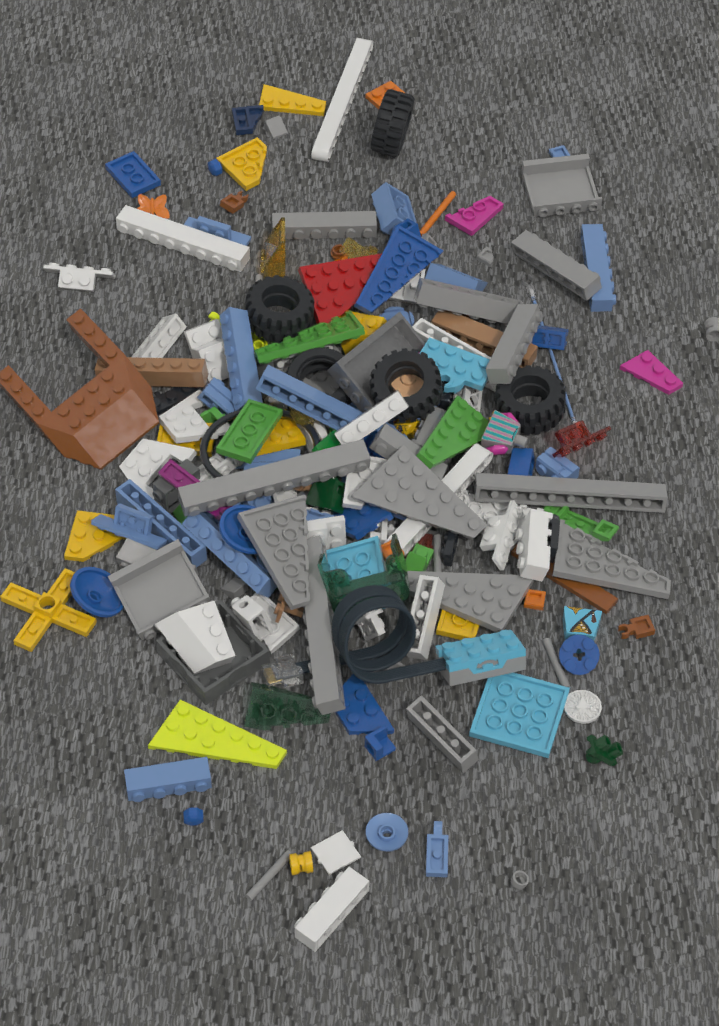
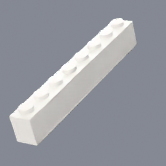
(183, 238)

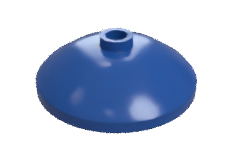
(233, 532)
(95, 592)

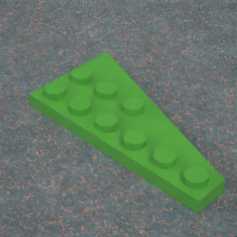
(313, 337)
(454, 433)

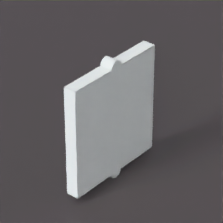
(335, 852)

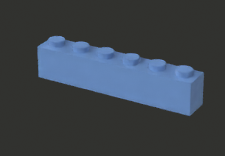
(596, 260)
(240, 356)
(306, 398)
(163, 523)
(241, 563)

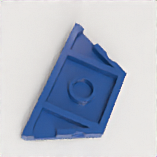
(363, 521)
(361, 710)

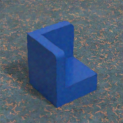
(378, 743)

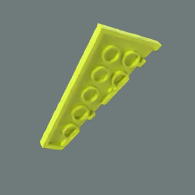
(205, 735)

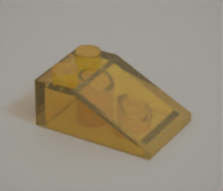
(274, 252)

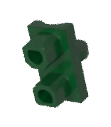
(603, 750)

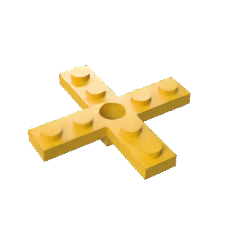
(43, 618)

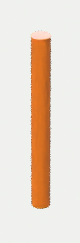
(437, 213)

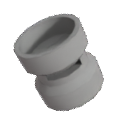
(712, 329)

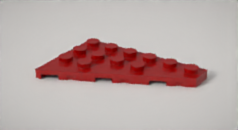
(337, 284)

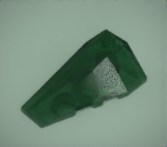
(276, 707)

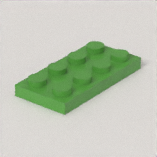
(249, 431)

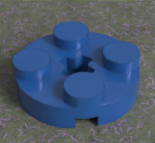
(588, 661)

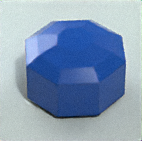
(215, 167)
(193, 816)

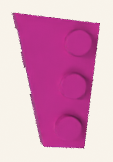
(476, 216)
(651, 370)

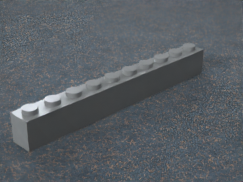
(273, 478)
(570, 492)
(322, 650)

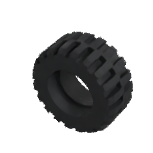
(392, 123)
(283, 293)
(406, 363)
(533, 382)

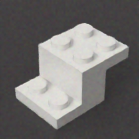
(207, 343)

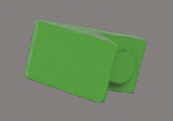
(419, 558)

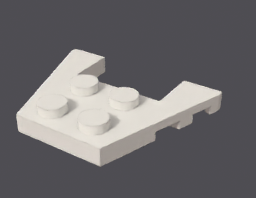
(185, 423)
(149, 458)

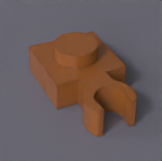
(234, 203)
(638, 626)

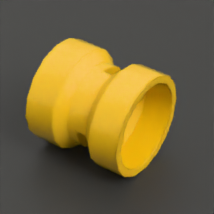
(301, 863)

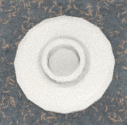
(583, 706)

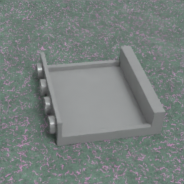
(560, 185)
(158, 587)

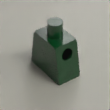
(327, 495)

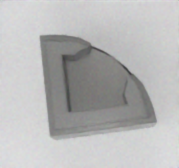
(486, 256)

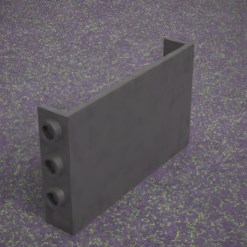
(355, 368)

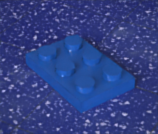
(133, 174)

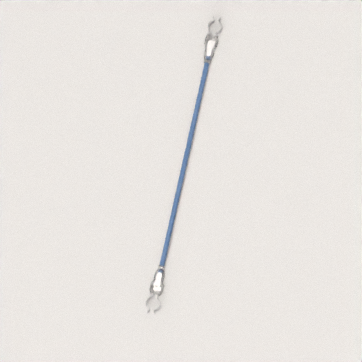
(530, 291)

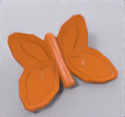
(154, 206)

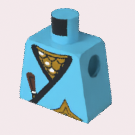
(581, 622)

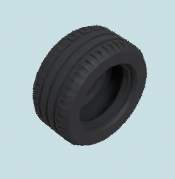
(317, 360)

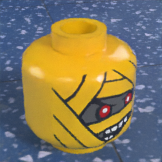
(407, 428)

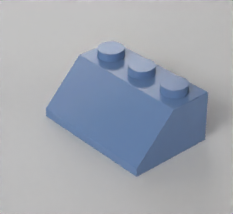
(391, 207)
(450, 276)

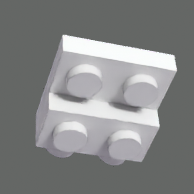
(331, 530)

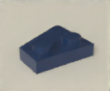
(246, 118)

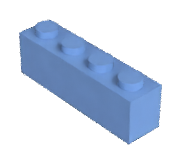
(168, 779)

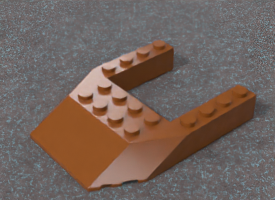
(100, 416)

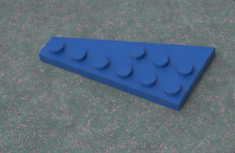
(399, 263)

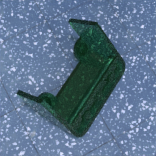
(339, 585)

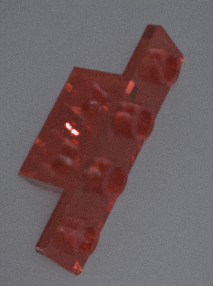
(575, 436)

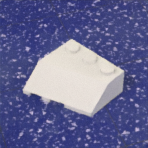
(198, 637)

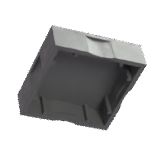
(212, 683)

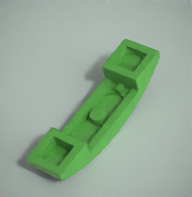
(603, 530)

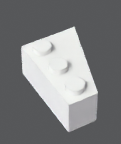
(532, 545)

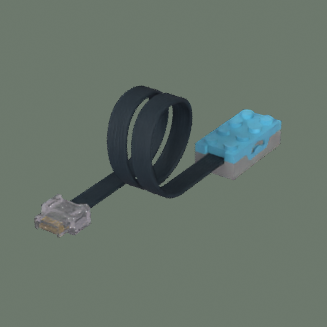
(457, 661)

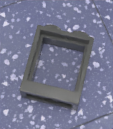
(162, 488)

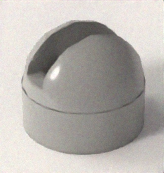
(523, 880)

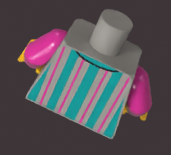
(502, 434)

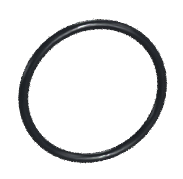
(228, 417)

